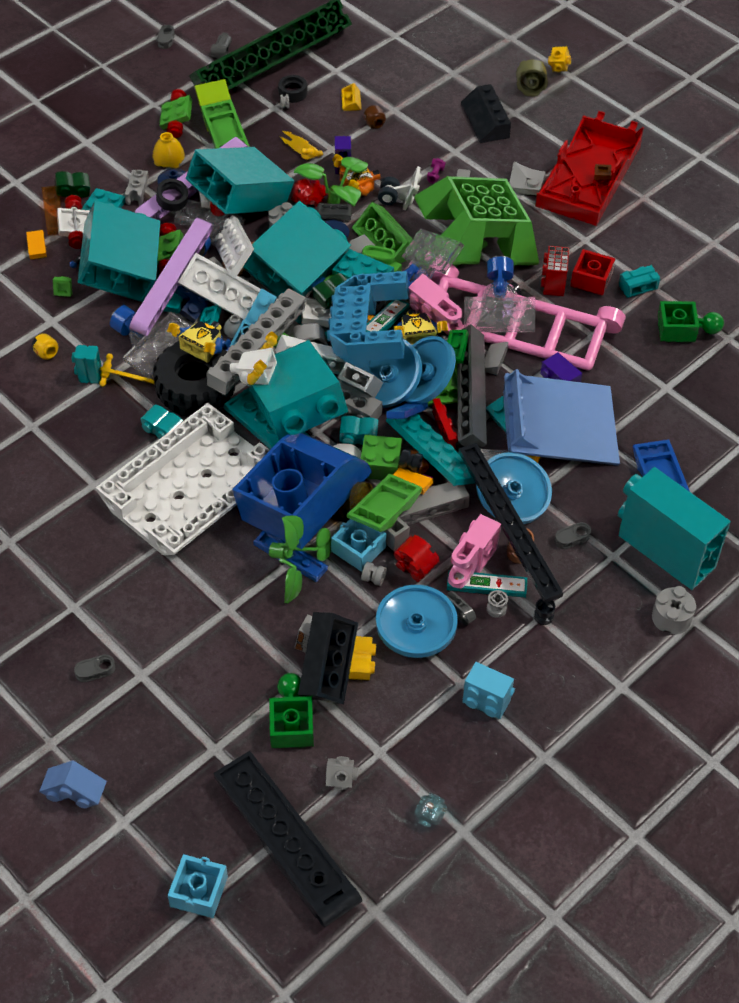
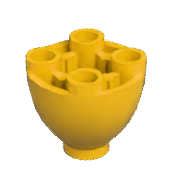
(168, 151)

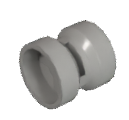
(373, 573)
(497, 603)

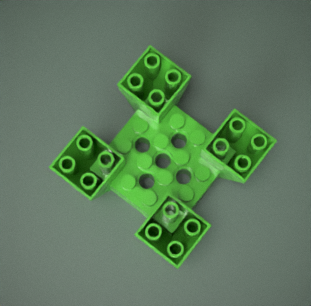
(480, 211)

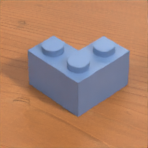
(73, 782)

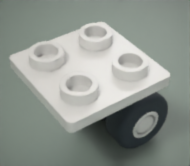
(391, 190)

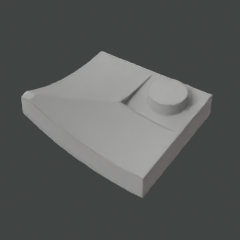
(526, 180)

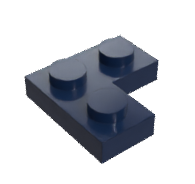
(194, 305)

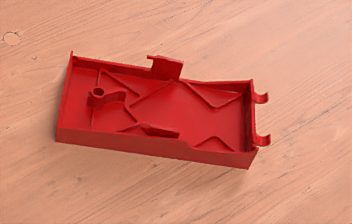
(572, 185)

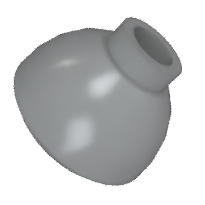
(232, 325)

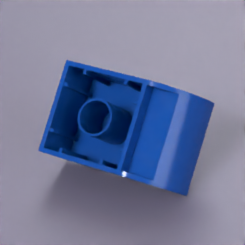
(299, 480)

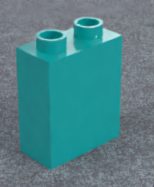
(239, 179)
(119, 251)
(296, 252)
(299, 392)
(672, 527)

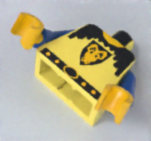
(419, 326)
(199, 339)

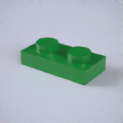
(458, 341)

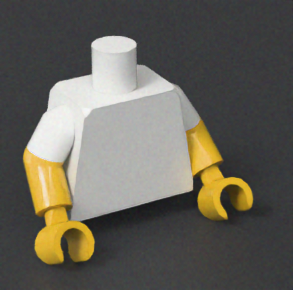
(257, 365)

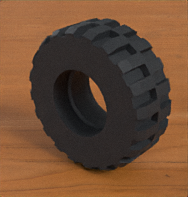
(181, 394)

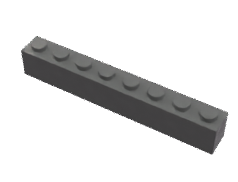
(472, 391)

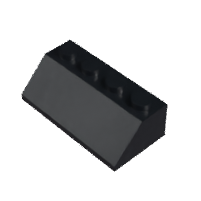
(486, 114)
(328, 657)

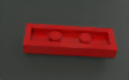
(443, 422)

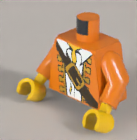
(362, 181)

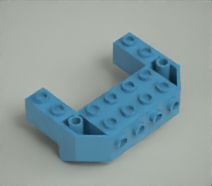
(349, 316)

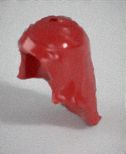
(310, 192)

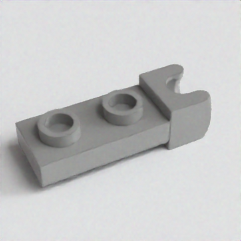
(136, 186)

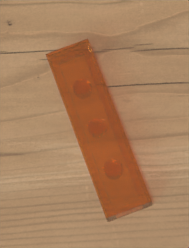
(51, 203)

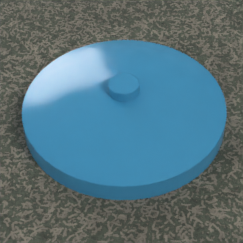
(437, 368)
(398, 376)
(524, 484)
(416, 621)

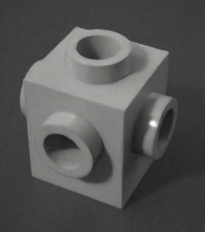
(341, 773)

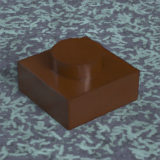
(602, 172)

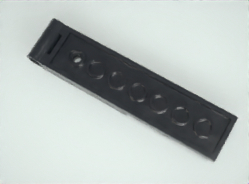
(288, 839)

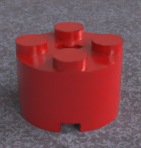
(416, 557)

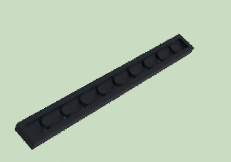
(511, 523)

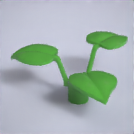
(336, 193)
(293, 533)

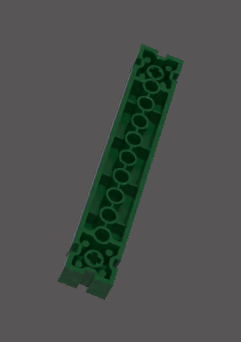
(275, 46)

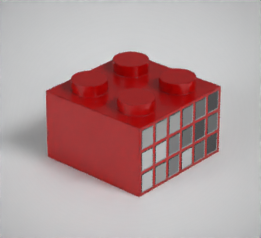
(555, 270)
(593, 272)

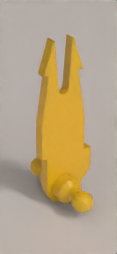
(302, 146)
(106, 371)

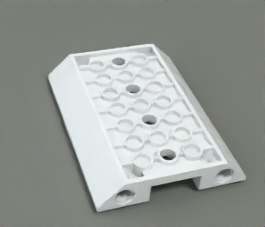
(176, 468)

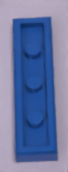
(406, 410)
(303, 561)

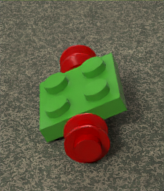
(176, 112)
(168, 243)

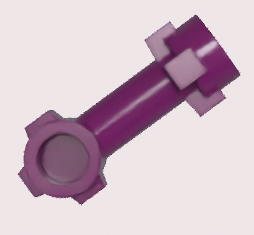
(437, 165)

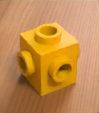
(559, 59)

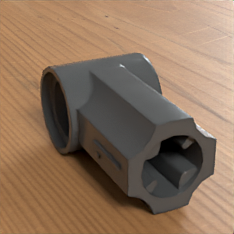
(221, 47)

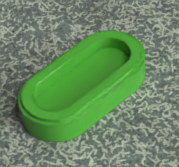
(381, 254)

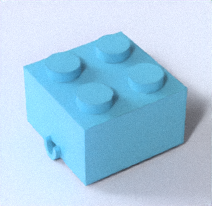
(358, 543)
(488, 690)
(198, 886)

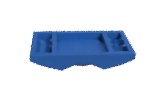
(659, 455)

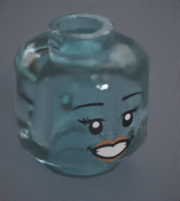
(430, 809)

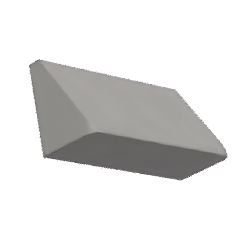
(495, 357)

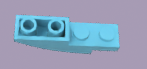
(259, 306)

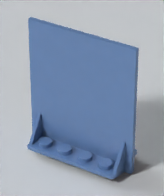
(560, 419)

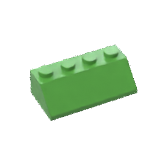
(383, 230)

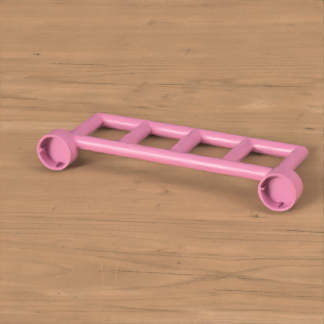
(607, 320)

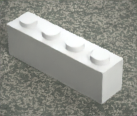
(326, 352)

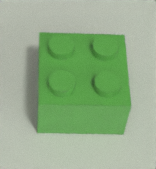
(381, 455)

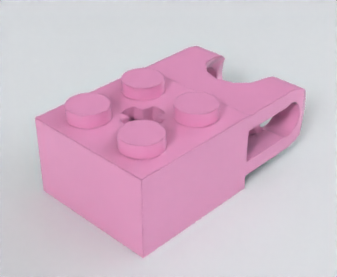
(431, 299)
(474, 549)

